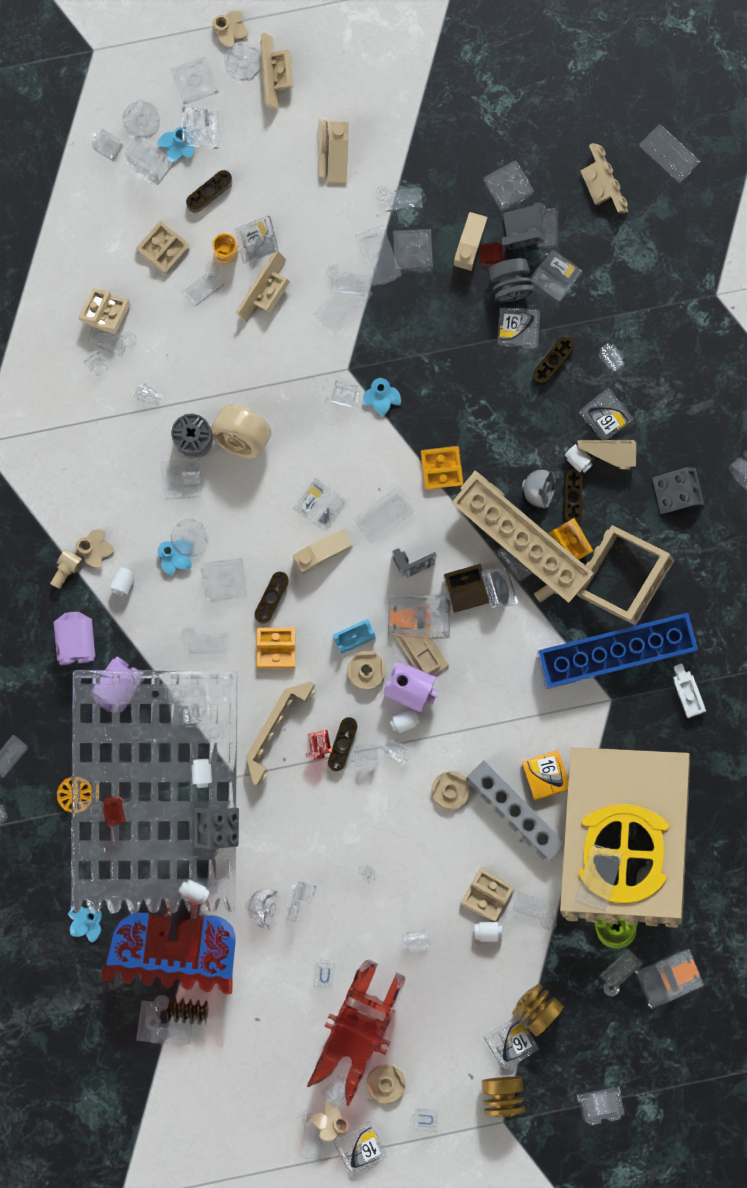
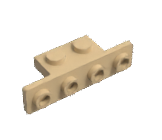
(277, 70)
(601, 181)
(266, 289)

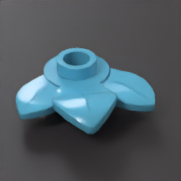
(174, 145)
(381, 399)
(172, 560)
(84, 925)

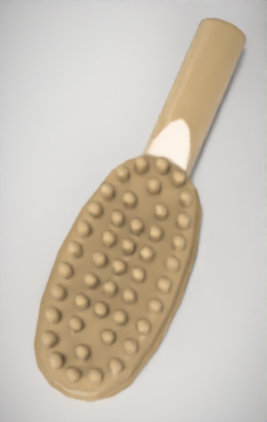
(322, 146)

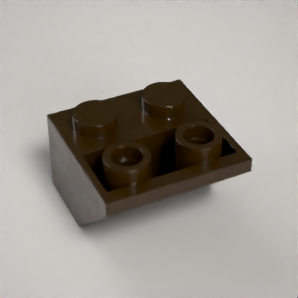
(466, 588)

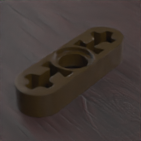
(208, 199)
(557, 346)
(568, 483)
(279, 595)
(351, 732)

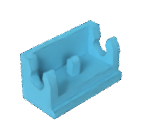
(354, 636)

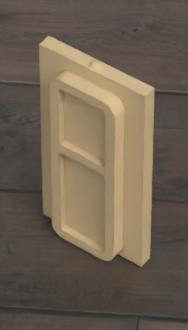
(423, 654)

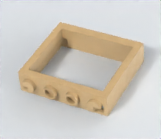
(648, 588)

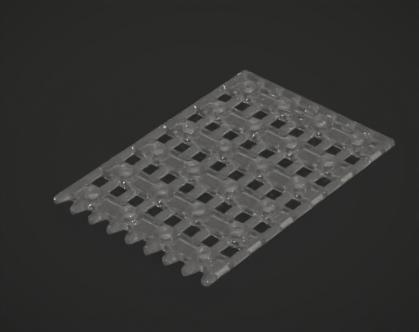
(116, 850)

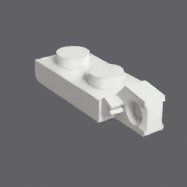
(688, 692)

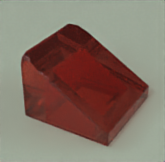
(491, 253)

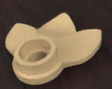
(233, 28)
(97, 548)
(327, 1123)

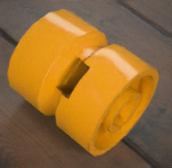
(225, 248)

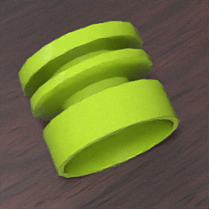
(615, 939)

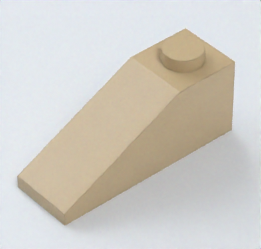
(338, 152)
(470, 241)
(616, 452)
(321, 551)

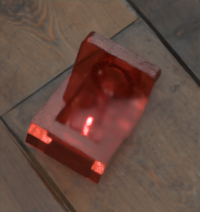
(319, 744)
(113, 811)

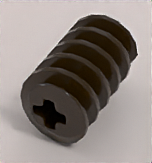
(187, 1011)

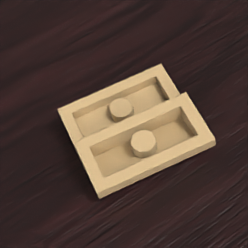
(162, 246)
(104, 310)
(487, 895)

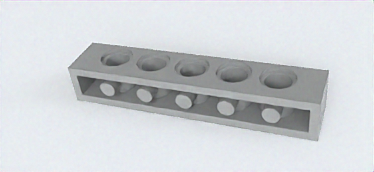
(554, 842)

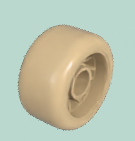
(241, 431)

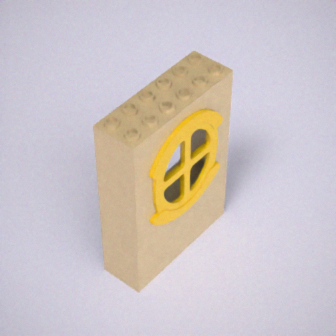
(628, 789)

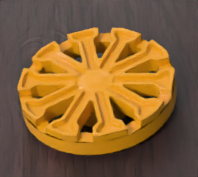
(60, 790)

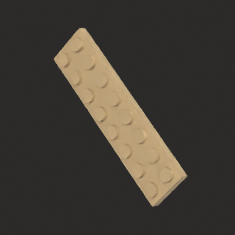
(522, 538)

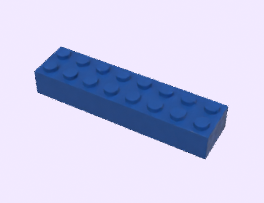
(617, 651)

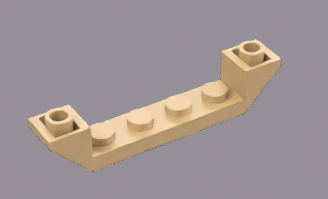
(303, 692)

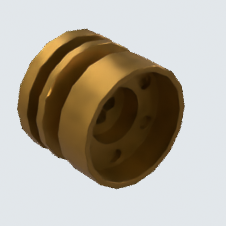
(537, 1009)
(503, 1096)

